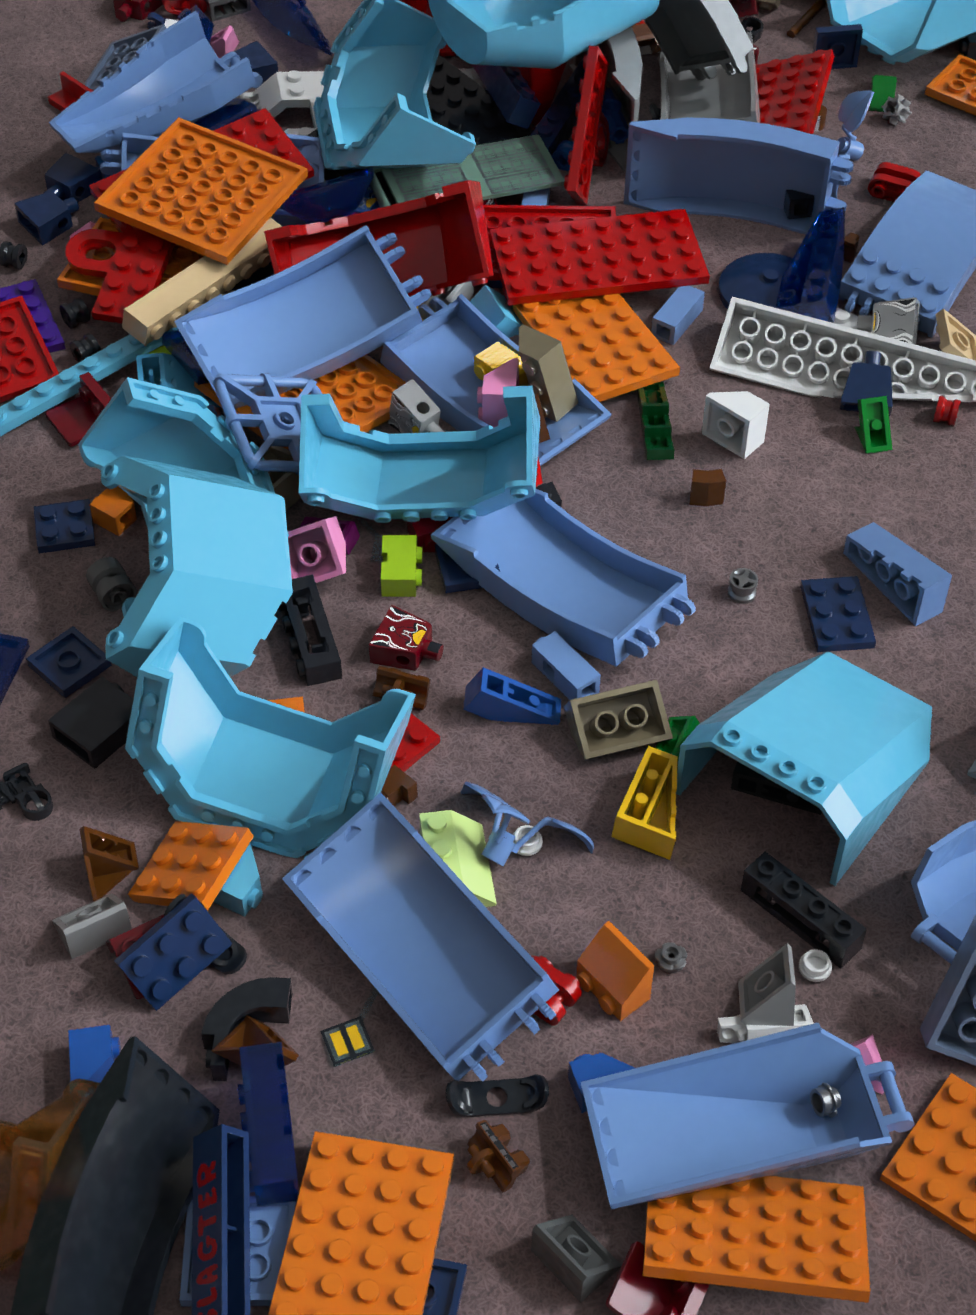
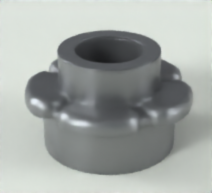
(667, 964)
(825, 1100)

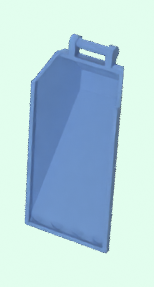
(736, 1114)

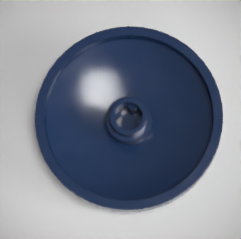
(753, 278)

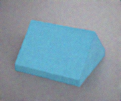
(496, 310)

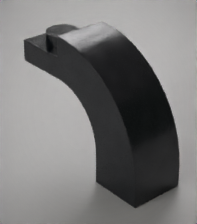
(261, 999)

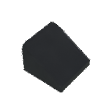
(798, 204)

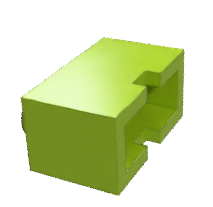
(399, 566)

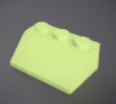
(460, 846)

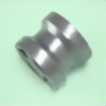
(742, 578)

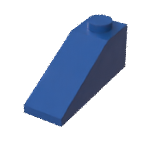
(508, 700)

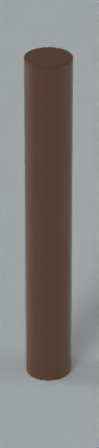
(806, 18)

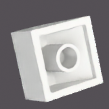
(735, 421)

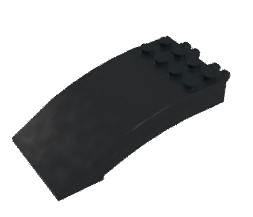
(116, 1194)

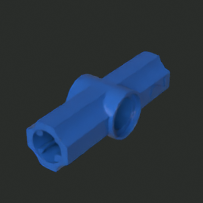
(617, 124)

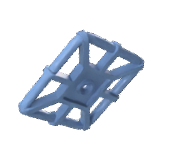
(274, 415)

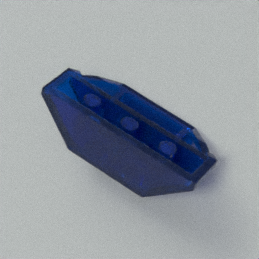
(329, 197)

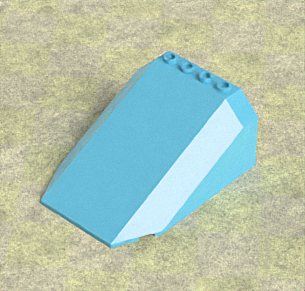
(906, 27)
(825, 737)

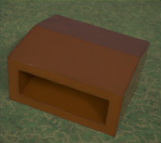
(707, 487)

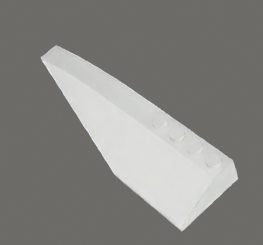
(817, 356)

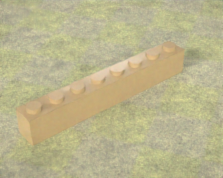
(192, 287)

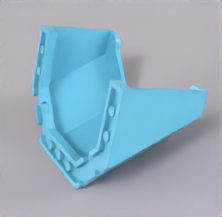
(376, 93)
(168, 429)
(418, 473)
(211, 559)
(252, 760)

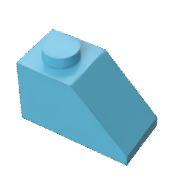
(242, 887)

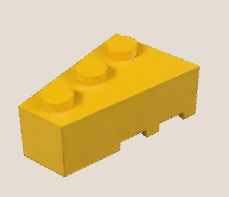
(650, 806)

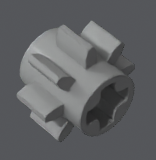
(896, 109)

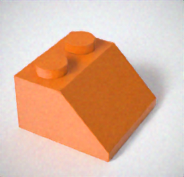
(615, 972)

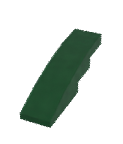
(655, 422)

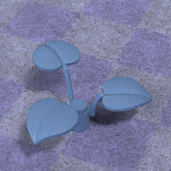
(852, 114)
(500, 841)

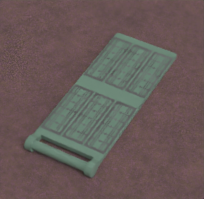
(500, 167)

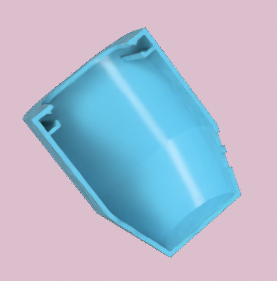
(532, 30)

